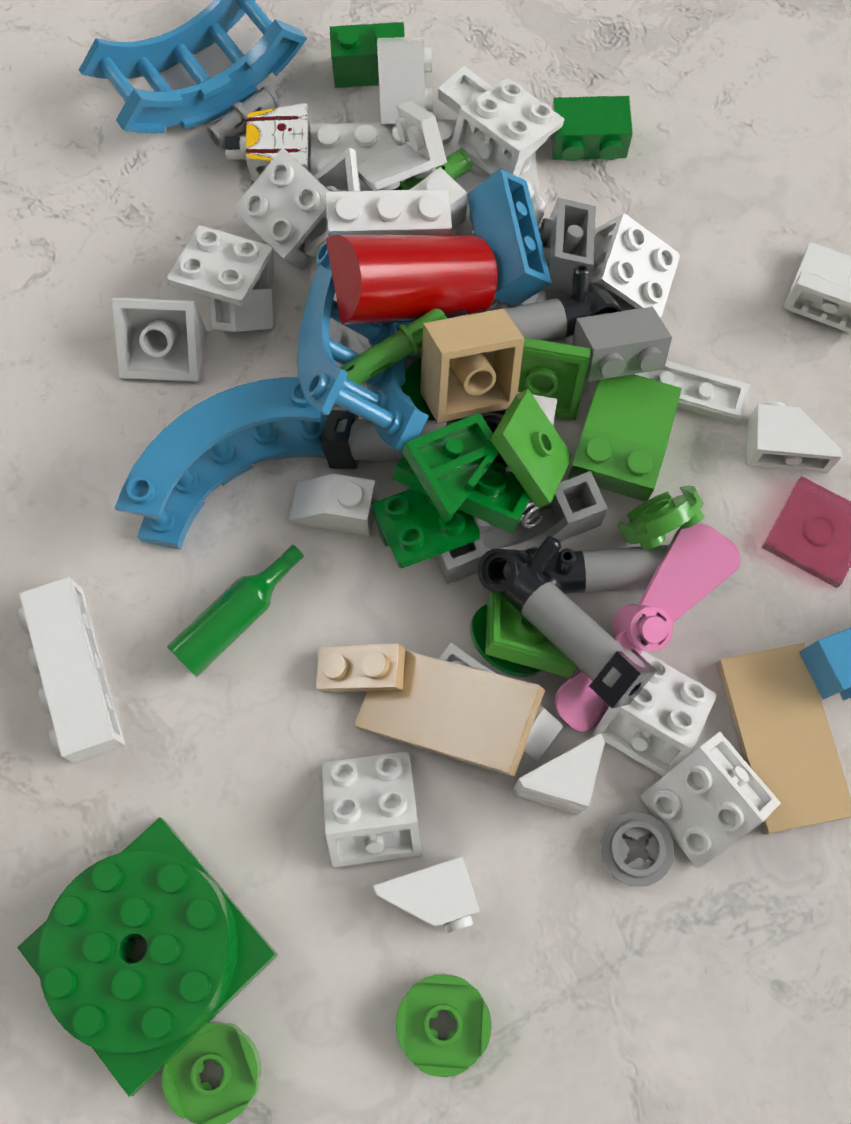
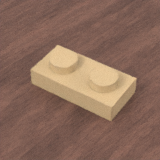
(361, 668)

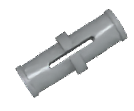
(235, 121)

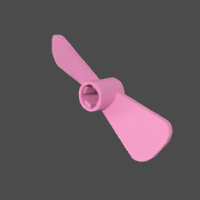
(689, 570)

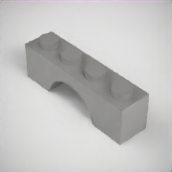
(572, 511)

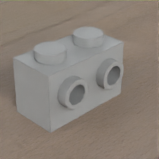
(568, 242)
(623, 342)

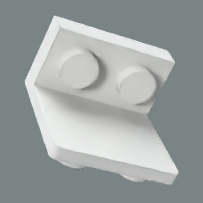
(503, 126)
(416, 158)
(284, 207)
(633, 263)
(223, 266)
(823, 287)
(661, 720)
(710, 800)
(370, 809)

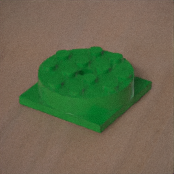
(193, 965)

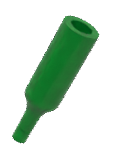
(230, 614)

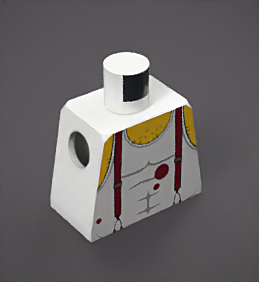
(269, 133)

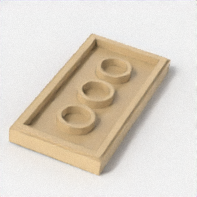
(456, 713)
(786, 736)

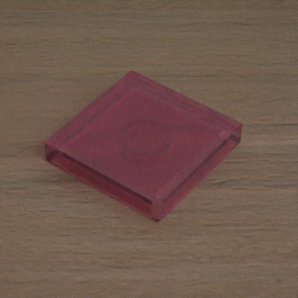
(813, 532)

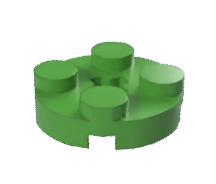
(660, 516)
(462, 1046)
(239, 1083)

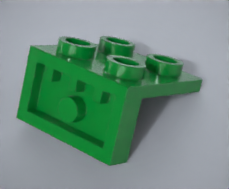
(416, 529)

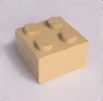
(470, 364)

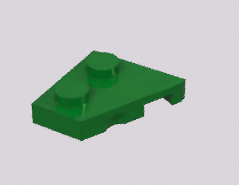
(452, 461)

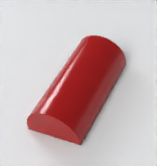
(410, 275)

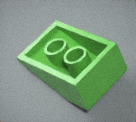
(627, 434)

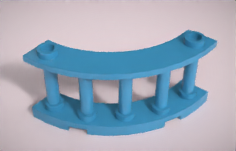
(210, 97)
(326, 384)
(212, 448)

